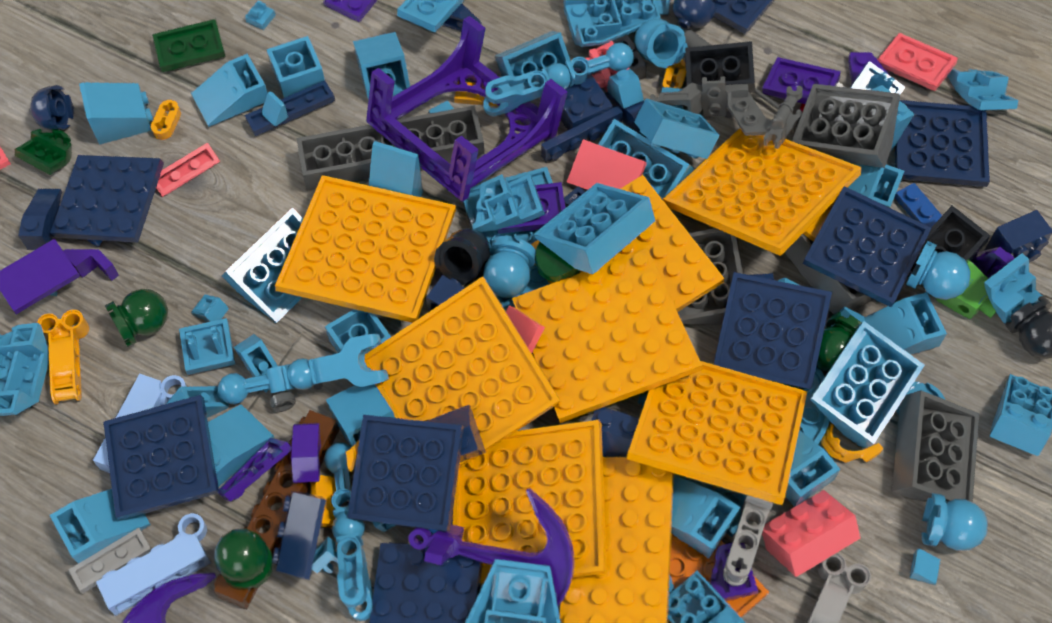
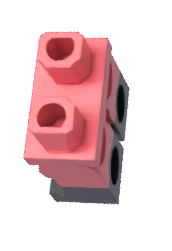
(602, 76)

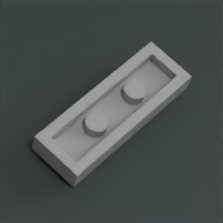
(108, 559)

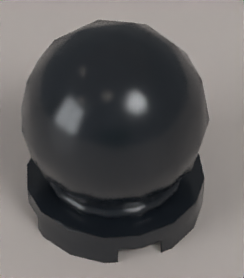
(463, 255)
(1034, 328)

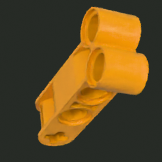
(64, 353)

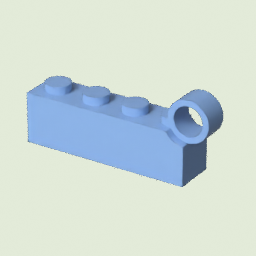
(143, 395)
(164, 563)

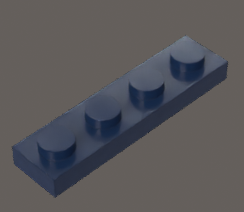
(296, 106)
(573, 138)

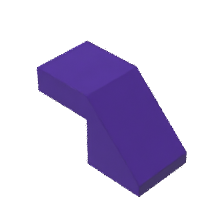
(88, 259)
(305, 452)

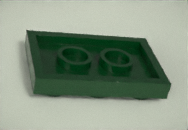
(188, 45)

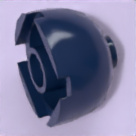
(694, 12)
(51, 108)

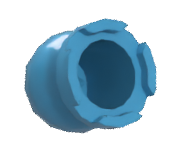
(660, 42)
(509, 266)
(941, 274)
(956, 523)

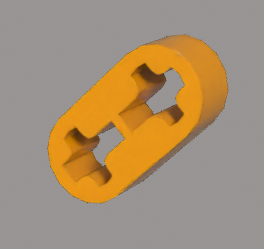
(678, 78)
(169, 120)

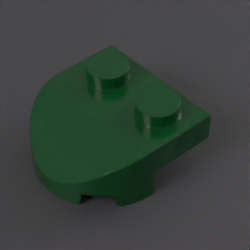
(46, 150)
(551, 265)

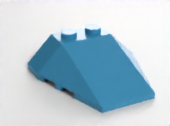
(22, 367)
(516, 595)

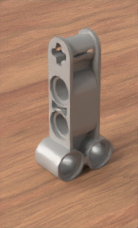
(755, 510)
(837, 589)

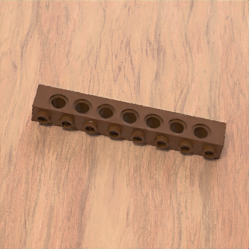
(276, 493)

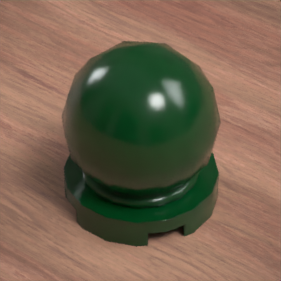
(140, 313)
(835, 338)
(243, 559)

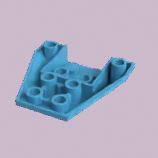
(606, 20)

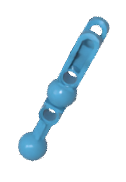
(519, 89)
(305, 373)
(353, 571)

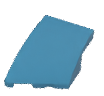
(983, 89)
(507, 203)
(1012, 288)

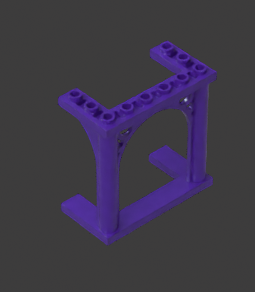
(464, 63)

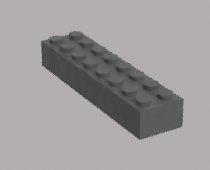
(348, 152)

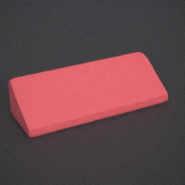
(186, 169)

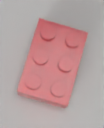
(810, 533)

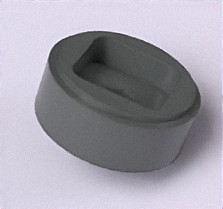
(282, 401)

